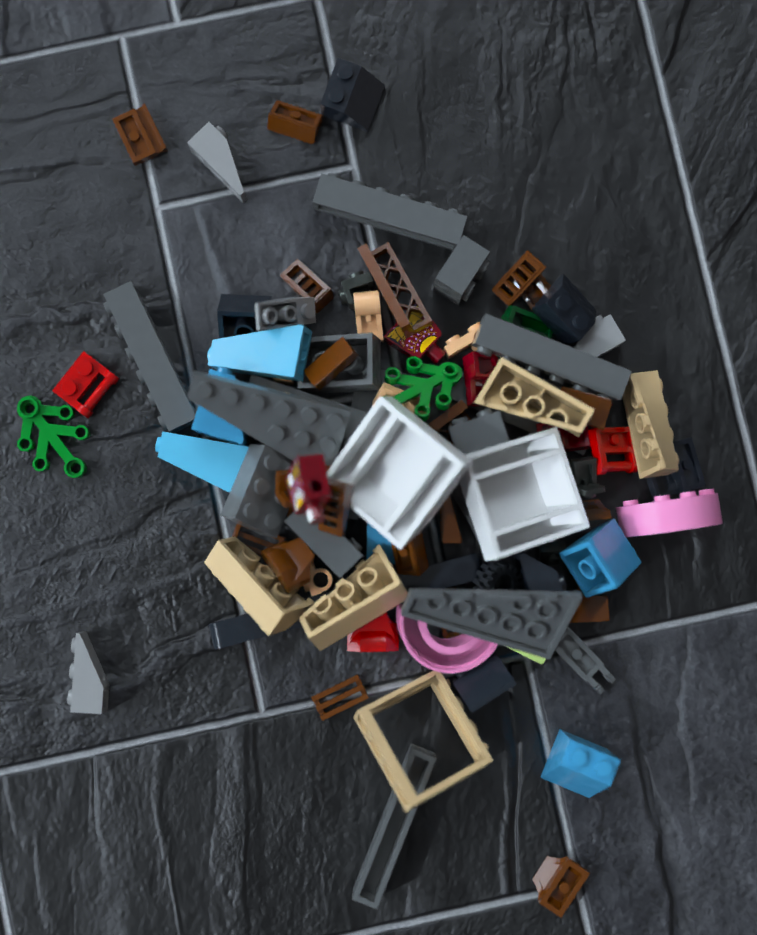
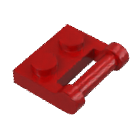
(80, 379)
(609, 442)

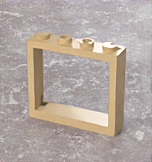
(453, 707)

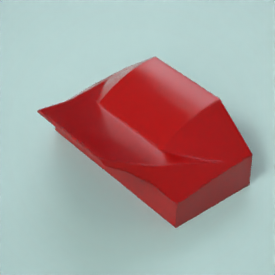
(375, 636)

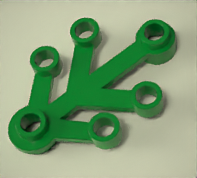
(424, 386)
(49, 434)

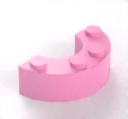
(670, 515)
(441, 654)

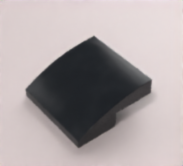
(685, 479)

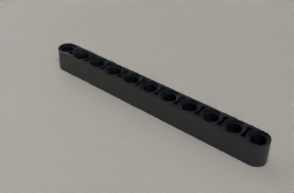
(437, 576)

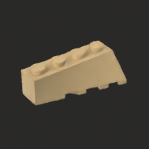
(528, 396)
(649, 425)
(255, 586)
(355, 601)

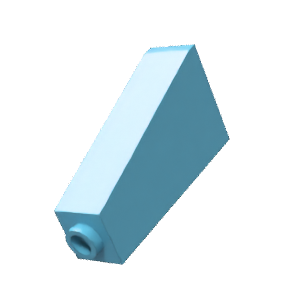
(267, 353)
(204, 458)

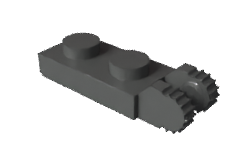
(582, 659)

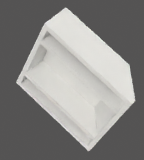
(398, 470)
(522, 494)

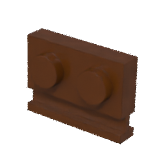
(139, 135)

